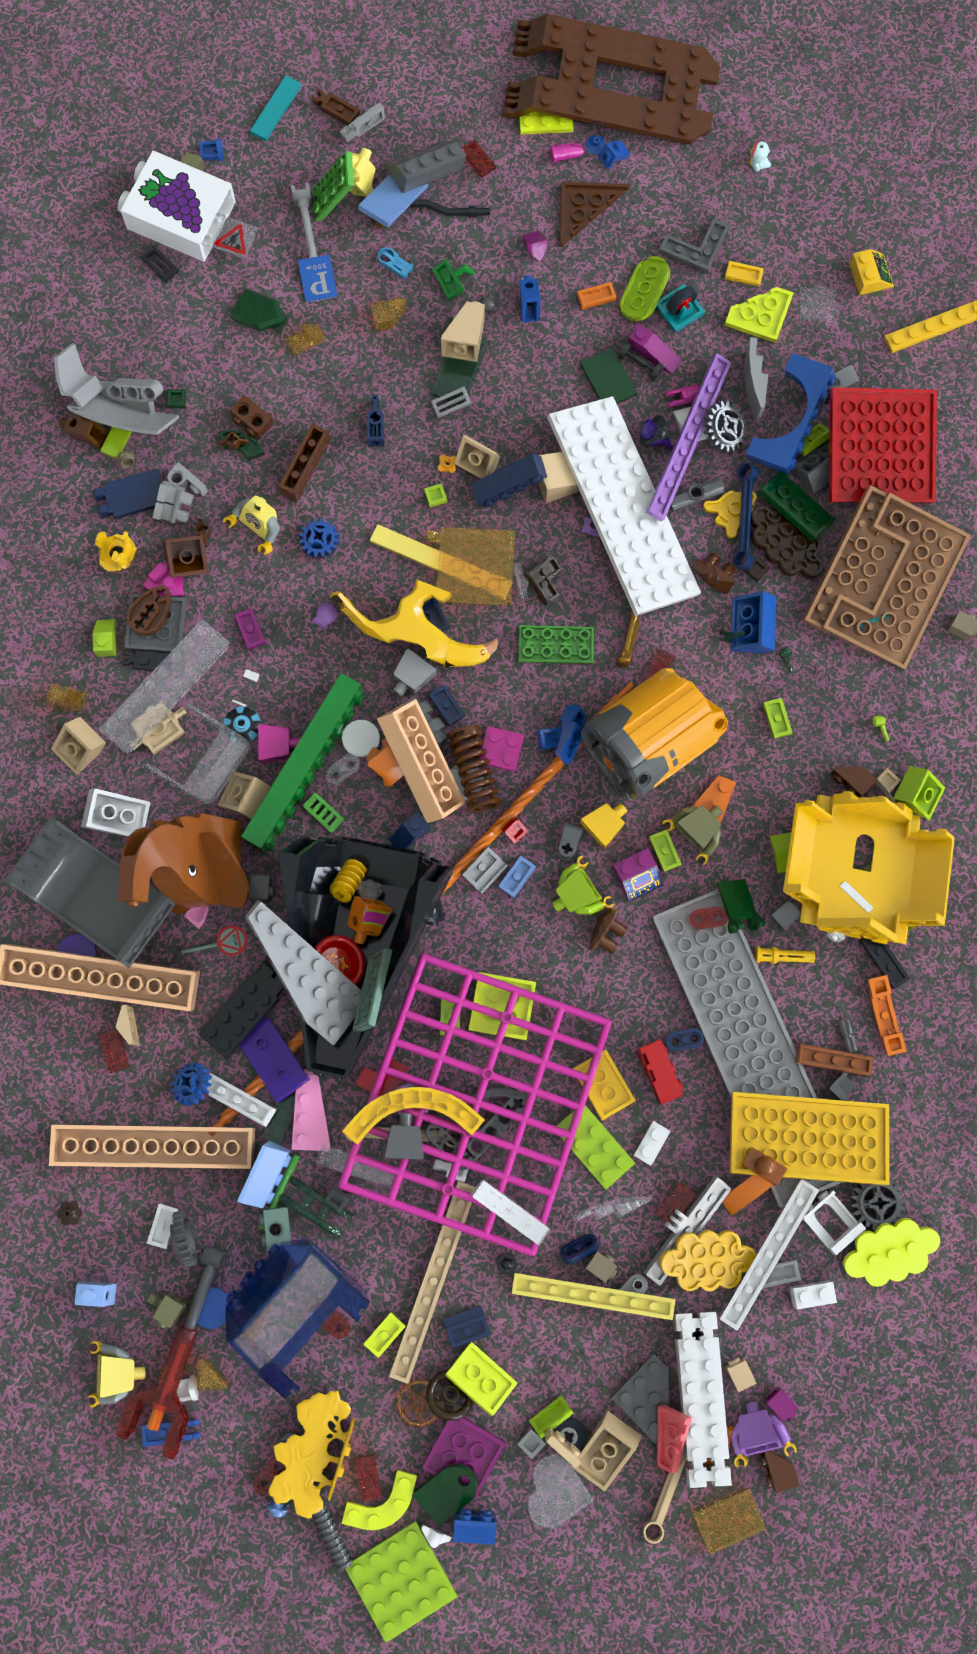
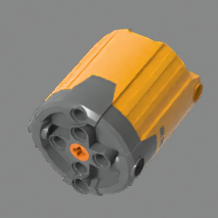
(652, 733)

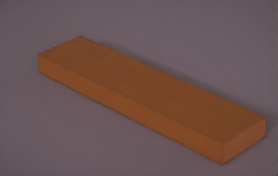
(834, 1060)

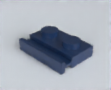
(466, 1327)

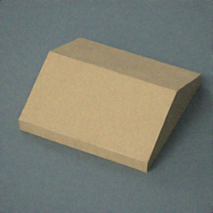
(127, 1025)

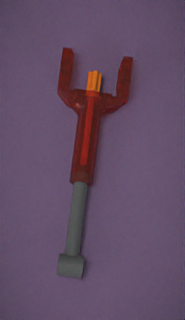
(164, 1395)

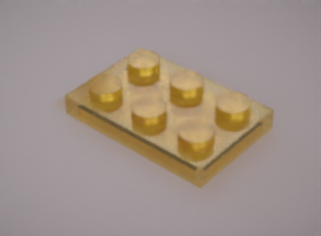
(729, 1521)

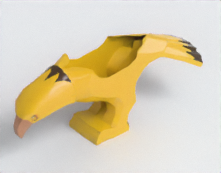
(413, 627)

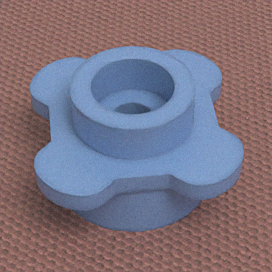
(277, 1510)

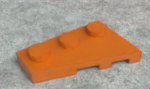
(717, 794)

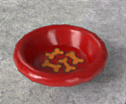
(344, 956)

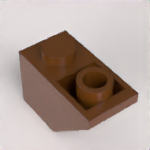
(854, 779)
(780, 1470)

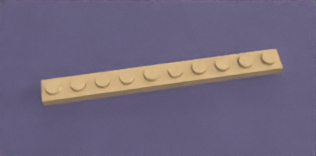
(430, 1289)

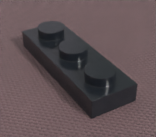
(886, 962)

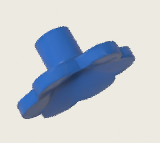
(595, 144)

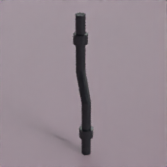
(472, 211)

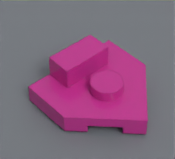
(161, 576)

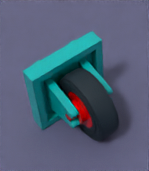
(680, 307)

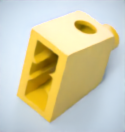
(604, 823)

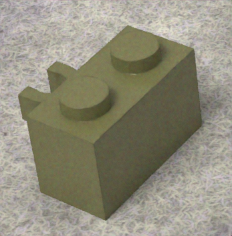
(169, 1309)

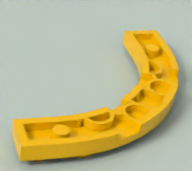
(412, 1098)

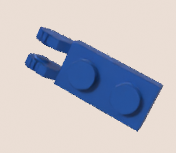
(154, 1438)

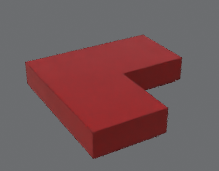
(368, 1077)

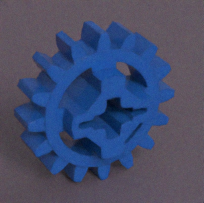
(324, 533)
(191, 1084)

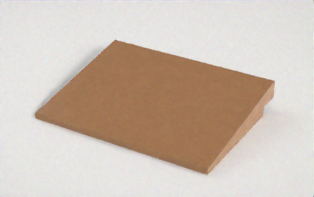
(891, 564)

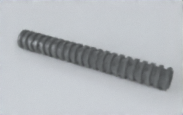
(327, 1529)

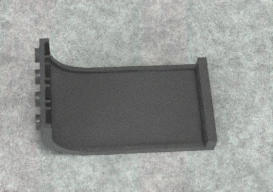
(82, 890)

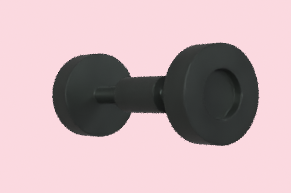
(640, 360)

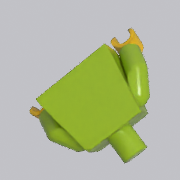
(578, 892)

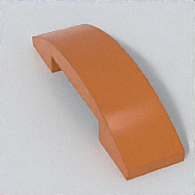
(885, 1016)
(745, 1193)

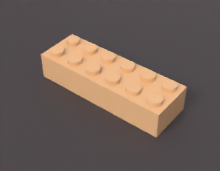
(421, 761)

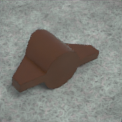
(232, 441)
(204, 530)

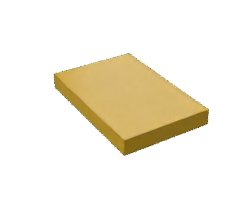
(608, 1089)

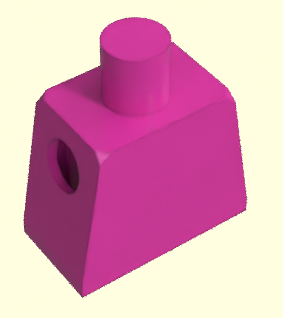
(274, 743)

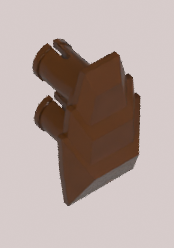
(714, 576)
(604, 923)

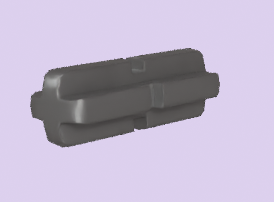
(846, 1031)

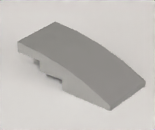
(755, 380)

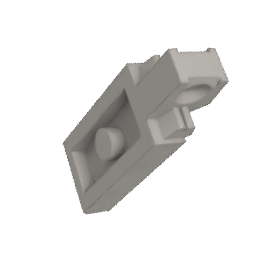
(363, 123)

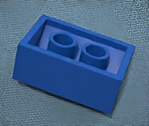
(757, 617)

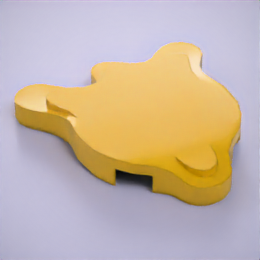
(728, 511)

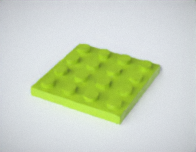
(401, 1581)

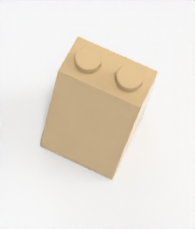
(464, 333)
(559, 480)

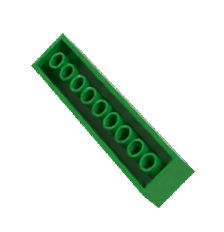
(303, 763)

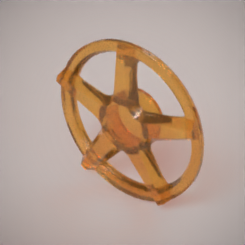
(418, 1404)

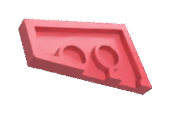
(672, 1434)

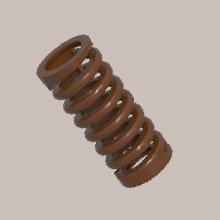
(473, 732)

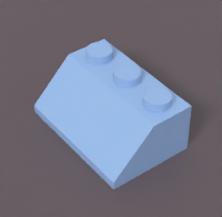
(265, 1175)

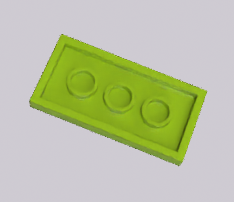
(597, 1149)

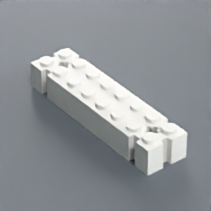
(702, 1399)

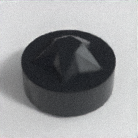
(506, 1263)

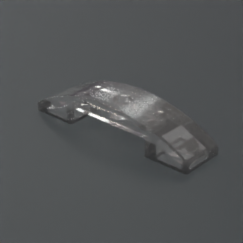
(336, 1160)

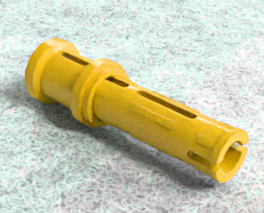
(773, 955)

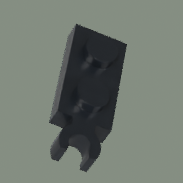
(144, 659)

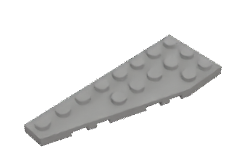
(317, 988)

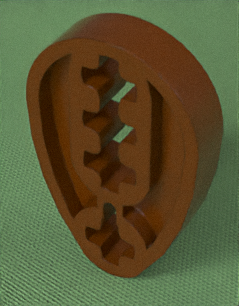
(156, 619)

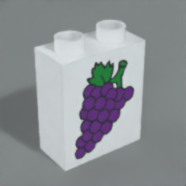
(176, 205)

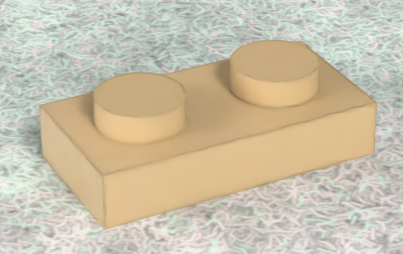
(569, 1452)

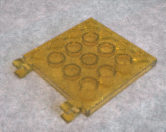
(475, 564)

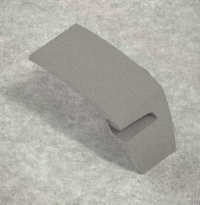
(107, 405)

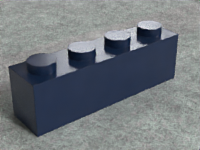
(508, 480)

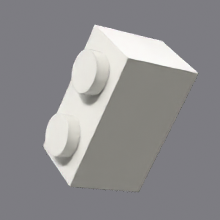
(813, 1294)

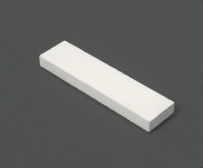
(240, 1101)

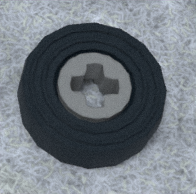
(575, 1426)

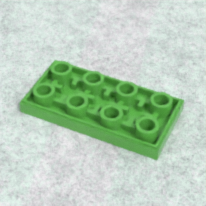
(333, 186)
(556, 644)

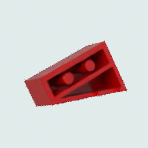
(660, 1072)

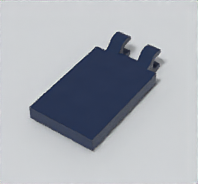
(129, 494)

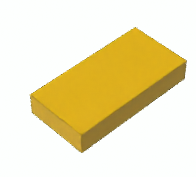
(744, 273)

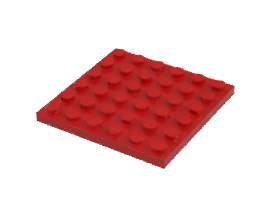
(883, 442)

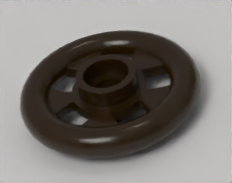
(438, 1407)

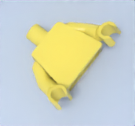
(362, 173)

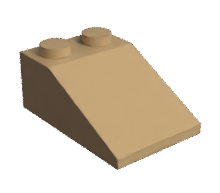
(607, 1451)

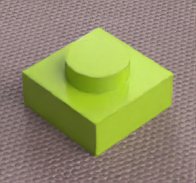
(435, 495)

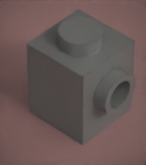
(260, 888)

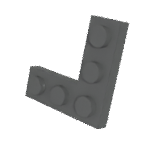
(698, 258)

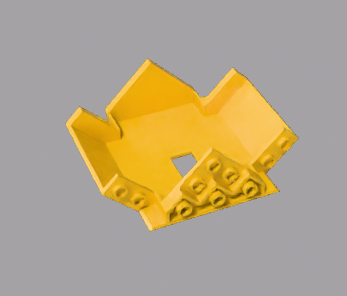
(906, 875)

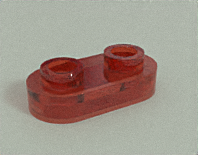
(707, 916)
(331, 1323)
(267, 1474)

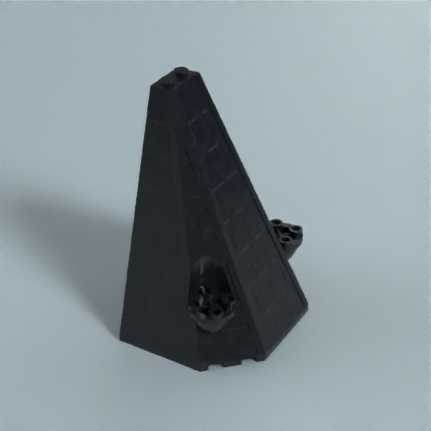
(408, 886)

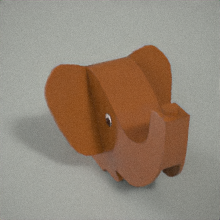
(189, 860)

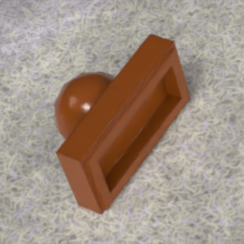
(764, 1166)

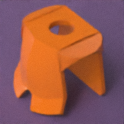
(385, 764)

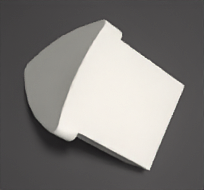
(188, 1389)

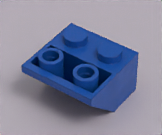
(474, 1527)

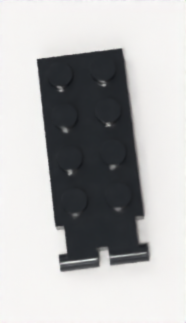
(243, 1011)

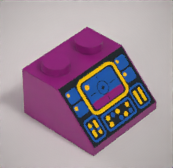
(638, 875)

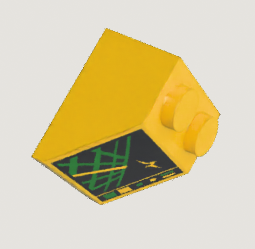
(870, 271)

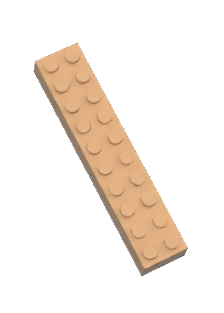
(98, 977)
(152, 1146)

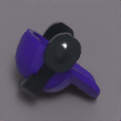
(655, 433)

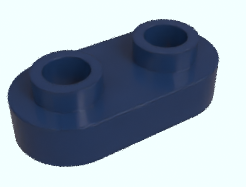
(684, 1040)
(579, 1248)

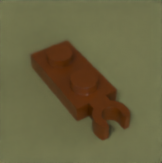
(336, 107)

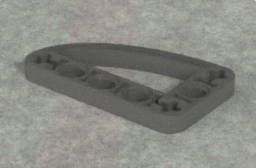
(493, 1122)

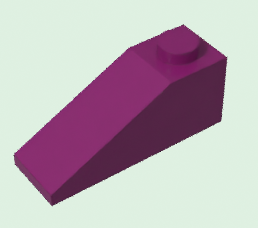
(653, 348)

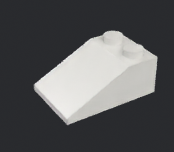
(114, 813)

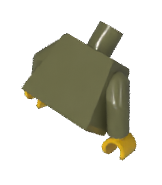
(699, 828)

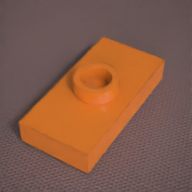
(596, 295)

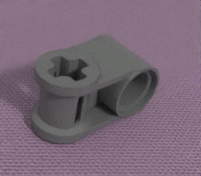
(569, 838)

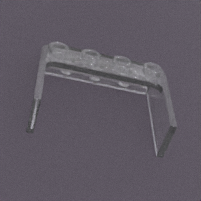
(215, 766)

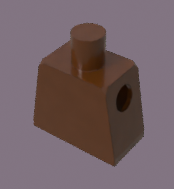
(84, 430)

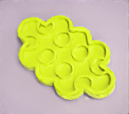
(891, 1252)

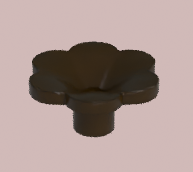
(74, 1213)

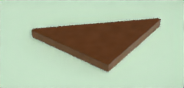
(583, 203)

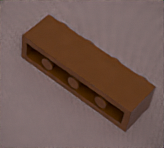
(304, 462)

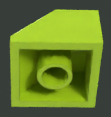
(920, 791)

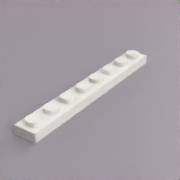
(769, 1254)

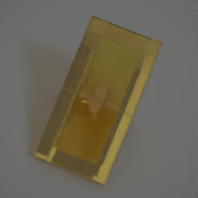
(209, 1377)

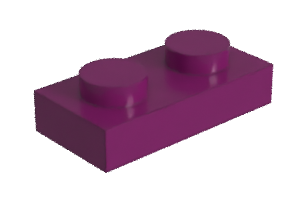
(250, 629)

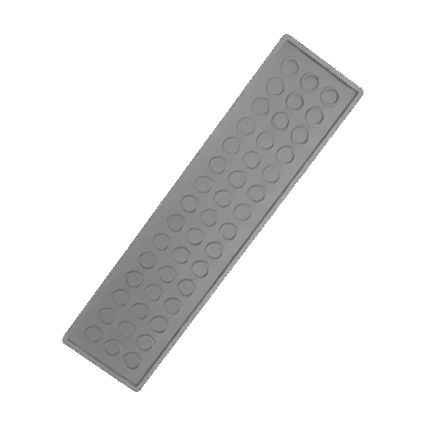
(734, 1012)

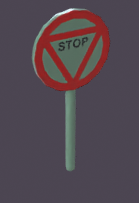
(230, 941)

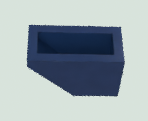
(410, 831)

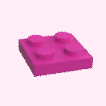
(502, 748)

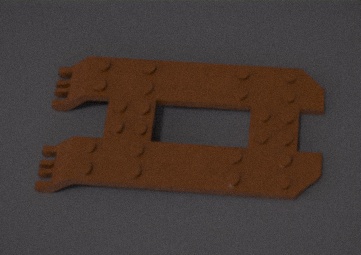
(578, 100)

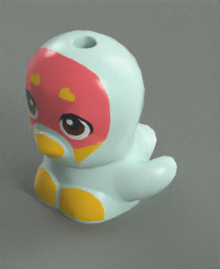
(759, 156)

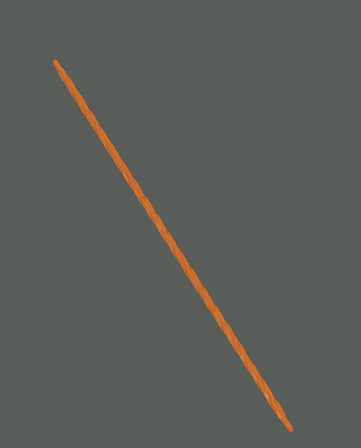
(458, 869)

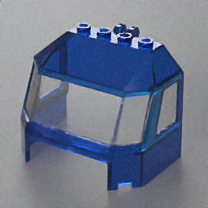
(286, 1305)

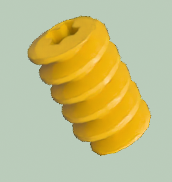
(347, 880)

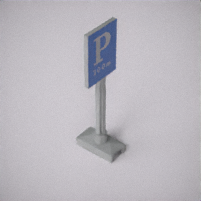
(316, 270)

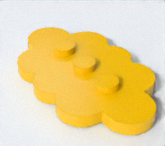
(707, 1260)

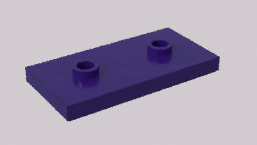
(274, 1060)

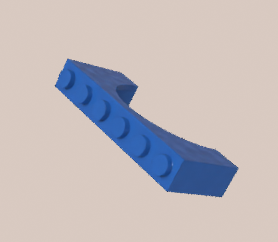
(782, 451)

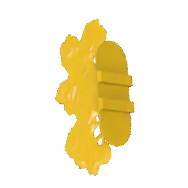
(308, 1456)

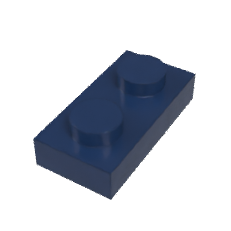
(446, 705)

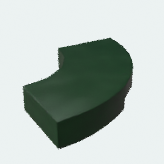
(250, 450)

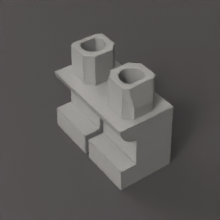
(170, 501)

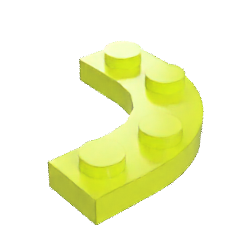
(387, 1513)

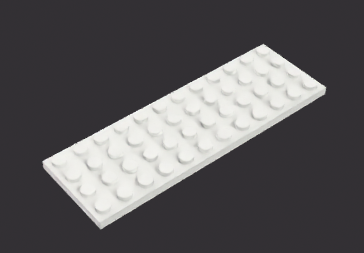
(617, 498)

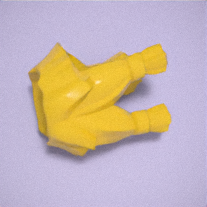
(117, 560)

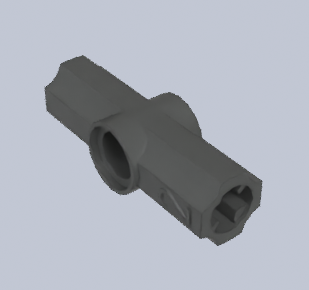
(705, 490)

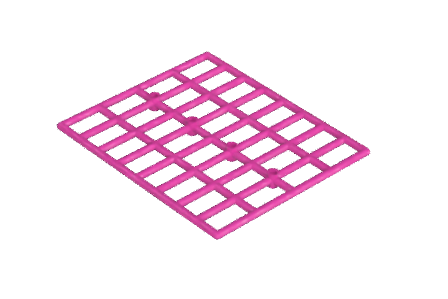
(477, 1102)

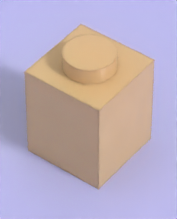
(740, 1374)

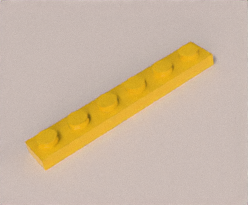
(931, 327)

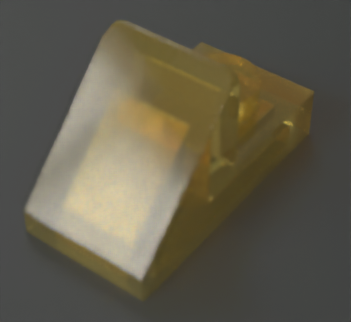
(305, 339)

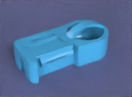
(397, 264)

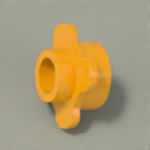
(447, 468)

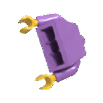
(758, 1433)

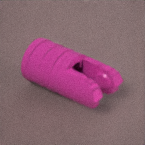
(566, 151)
(686, 395)

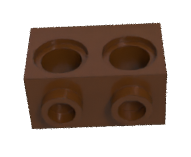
(254, 415)

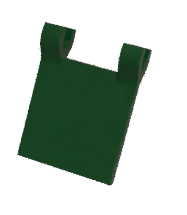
(739, 905)

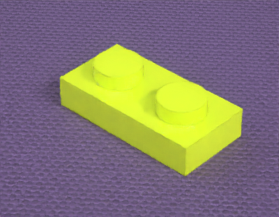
(384, 1334)

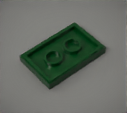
(608, 376)

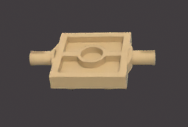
(164, 732)

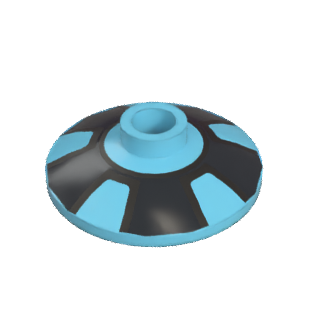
(251, 718)

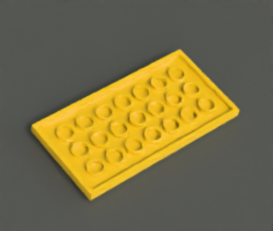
(812, 1137)

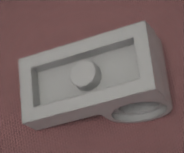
(188, 478)

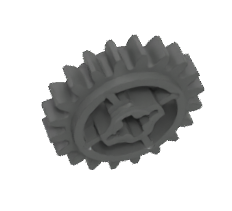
(725, 426)
(879, 1211)

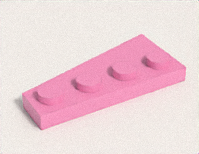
(309, 1117)

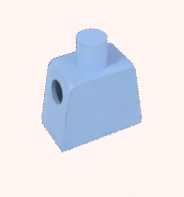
(95, 1293)

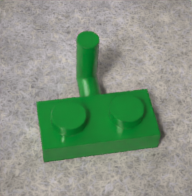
(449, 278)

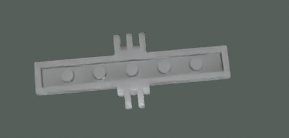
(691, 1222)

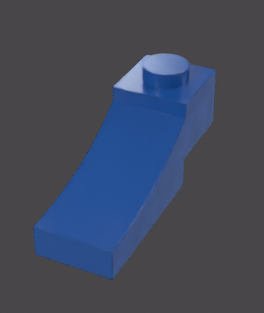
(572, 724)

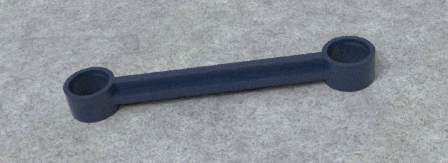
(745, 516)

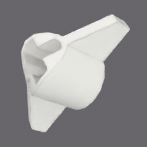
(434, 1536)

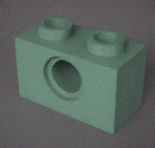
(275, 1215)

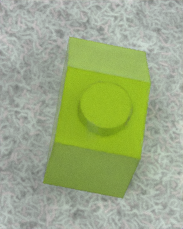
(104, 638)

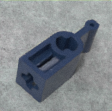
(375, 426)

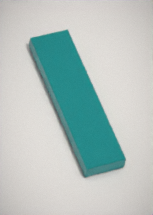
(275, 108)

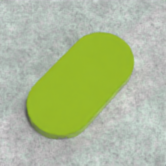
(644, 288)

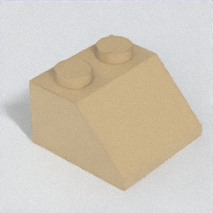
(476, 458)
(77, 745)
(244, 795)

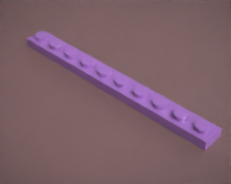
(688, 438)

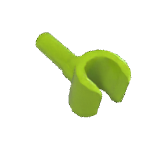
(881, 721)

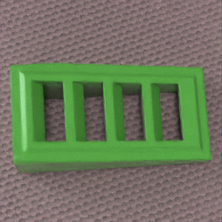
(315, 797)

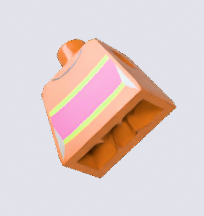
(367, 917)

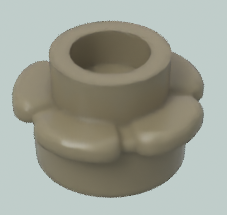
(124, 457)

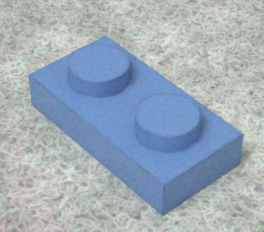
(517, 876)

